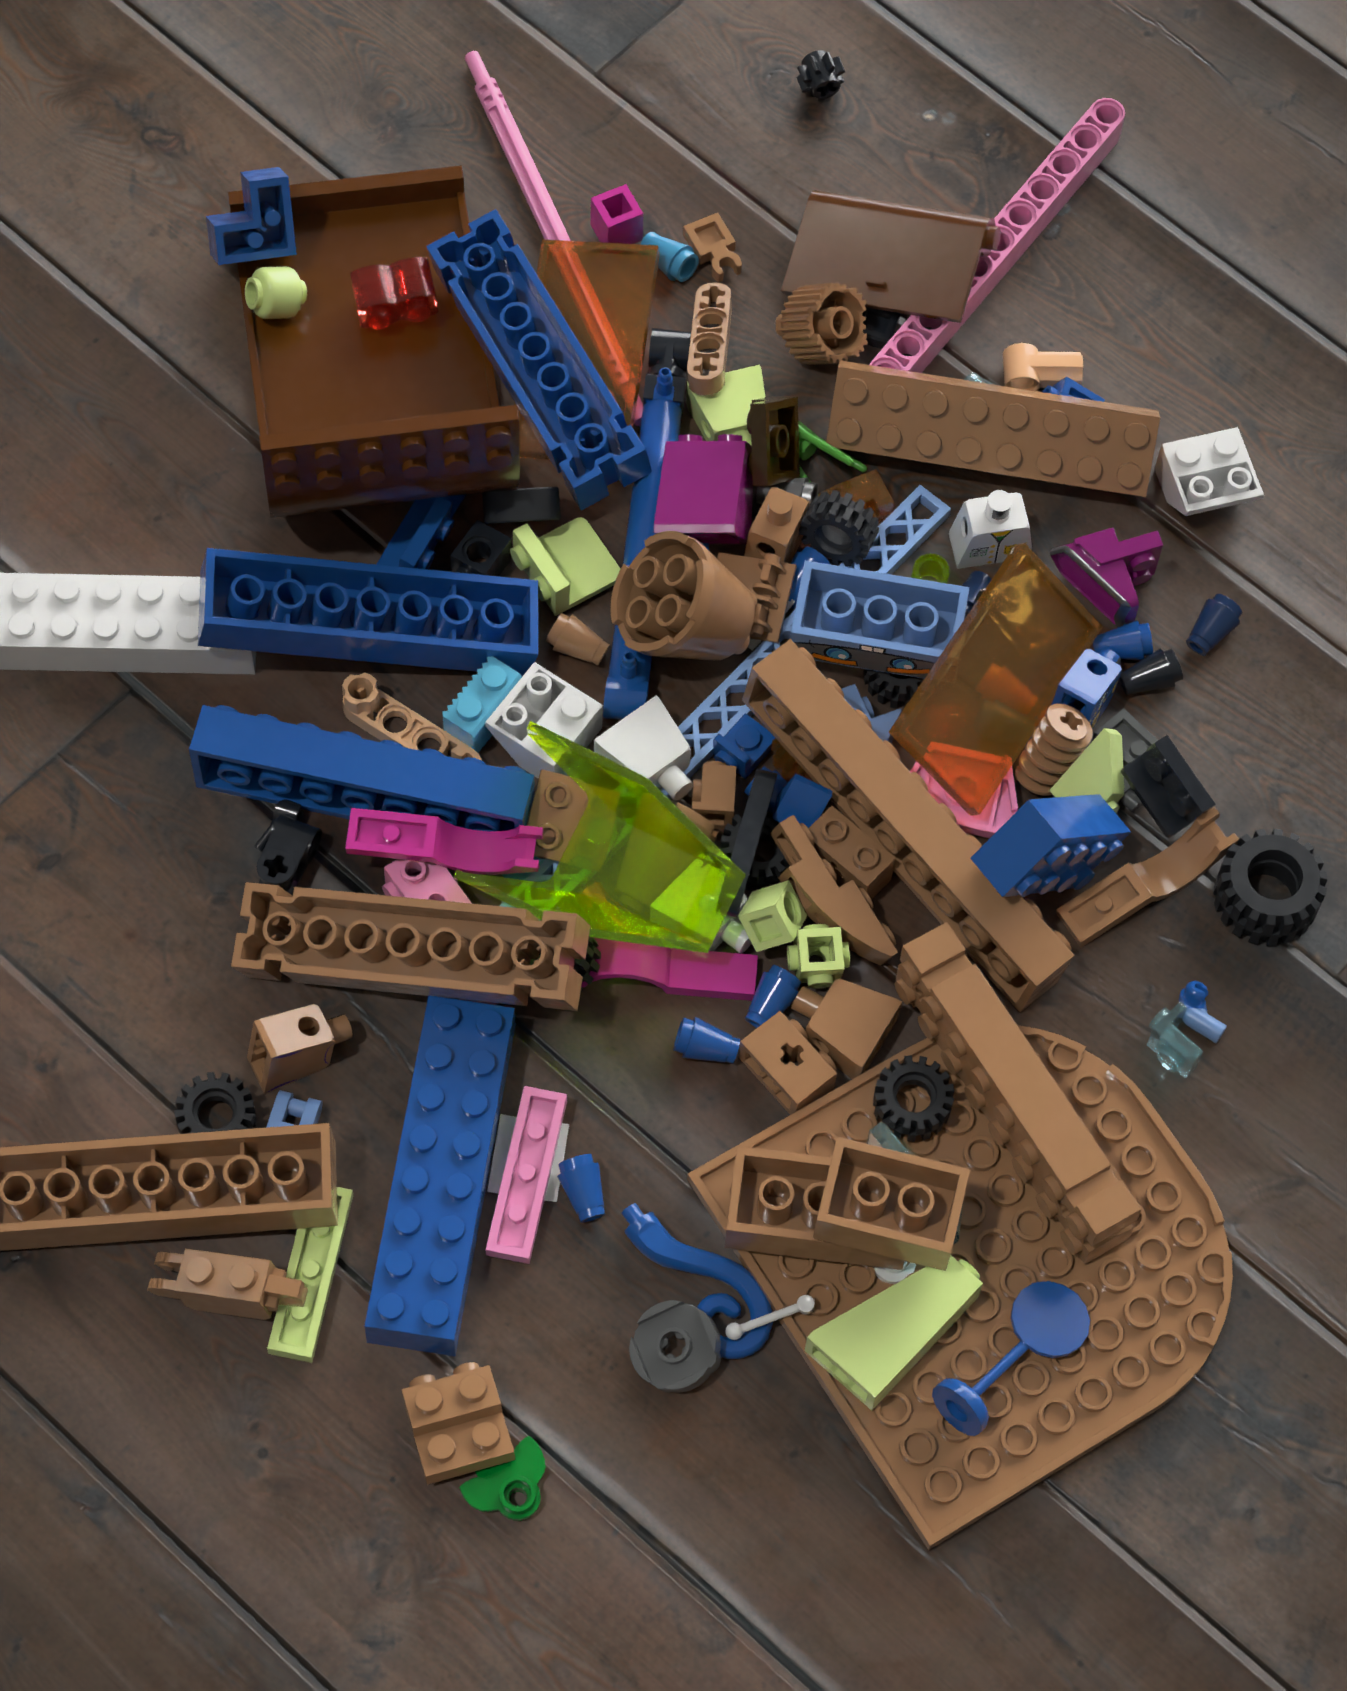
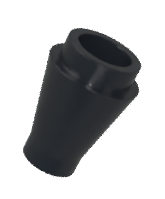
(1152, 673)

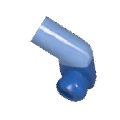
(1196, 1013)

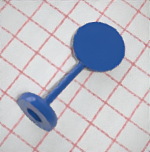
(1046, 1321)

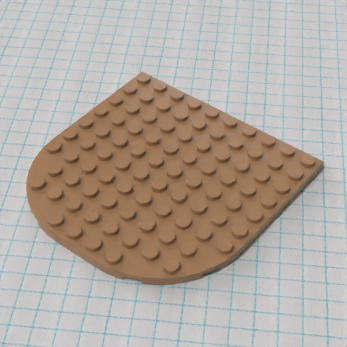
(1148, 1300)

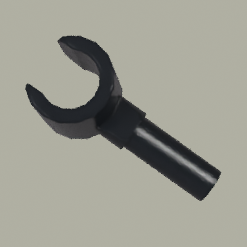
(283, 807)

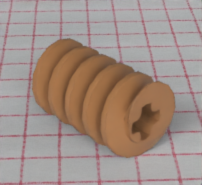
(1053, 748)

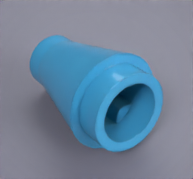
(675, 259)

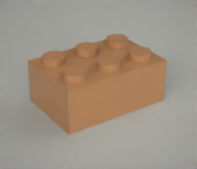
(891, 1203)

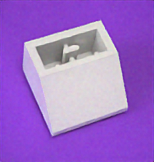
(1207, 472)
(551, 704)

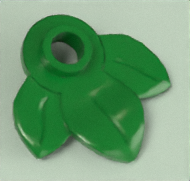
(496, 1484)

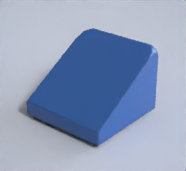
(802, 799)

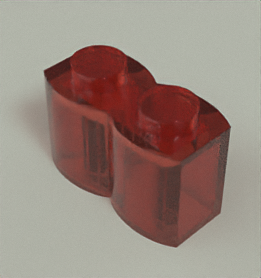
(394, 292)

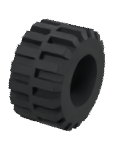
(1279, 858)

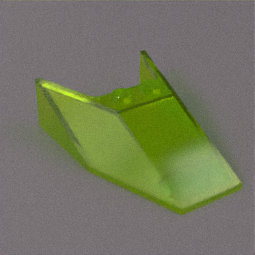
(631, 864)

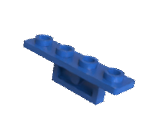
(421, 531)

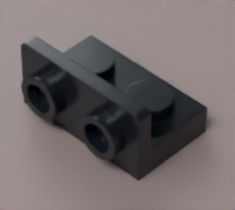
(1167, 787)

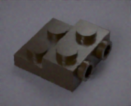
(773, 440)

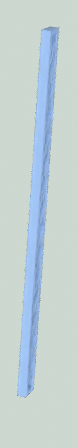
(735, 681)

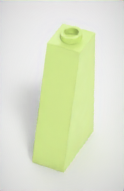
(893, 1330)

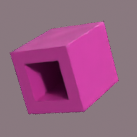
(617, 217)

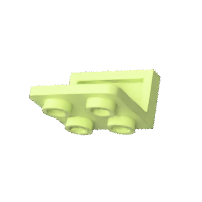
(566, 562)

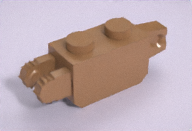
(227, 1284)

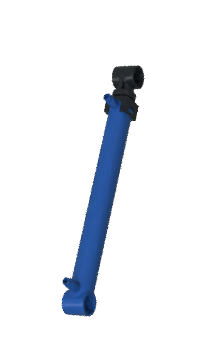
(660, 422)

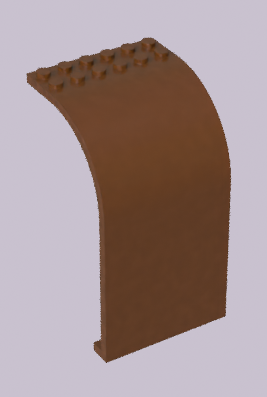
(371, 410)

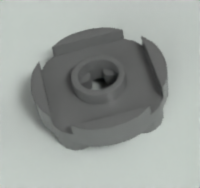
(698, 1357)

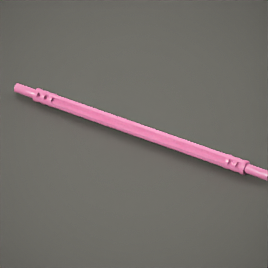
(520, 160)

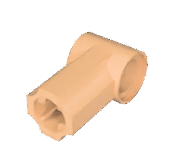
(1033, 370)

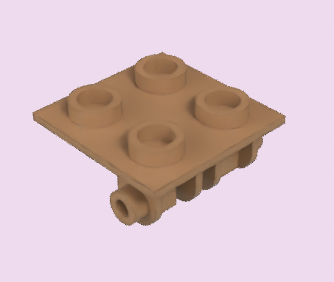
(771, 584)
(558, 809)

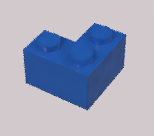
(263, 228)

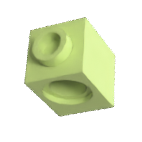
(772, 916)

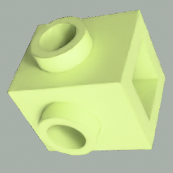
(820, 941)

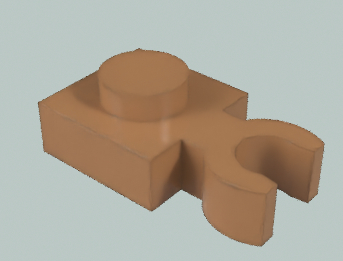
(713, 243)

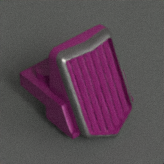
(1109, 570)

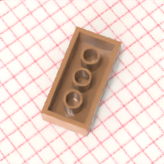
(777, 1208)

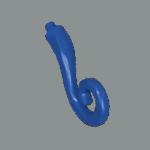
(660, 1247)

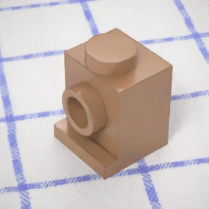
(715, 793)

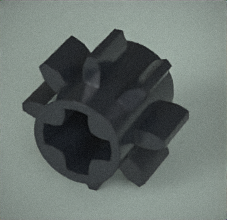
(820, 74)

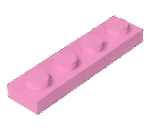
(526, 1175)

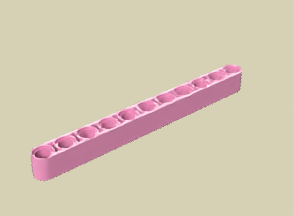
(1076, 158)

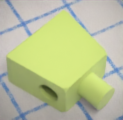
(727, 409)

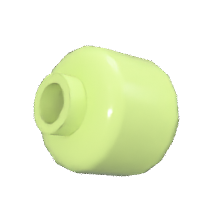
(275, 292)

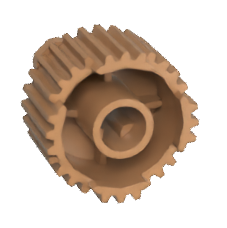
(823, 323)

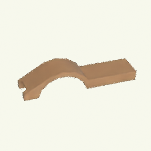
(1147, 881)

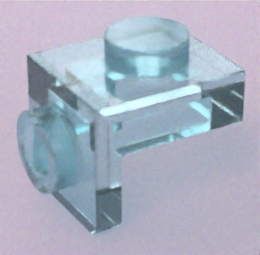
(1172, 1047)

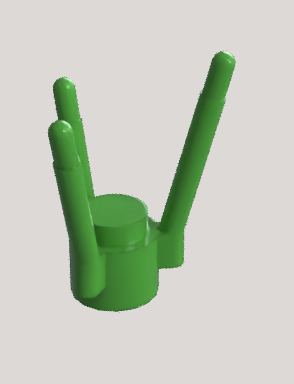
(810, 442)

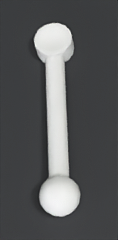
(804, 1305)

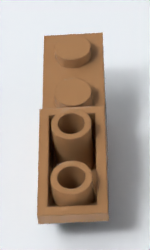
(825, 901)

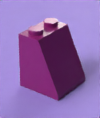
(706, 489)

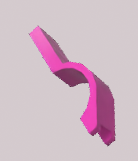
(442, 843)
(679, 970)

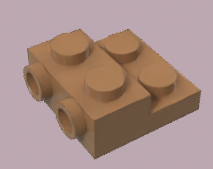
(457, 1422)

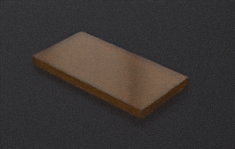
(608, 304)
(995, 679)

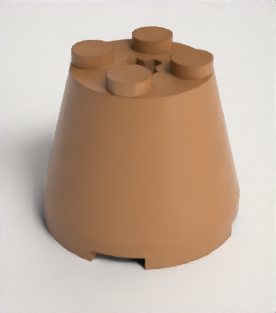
(681, 602)

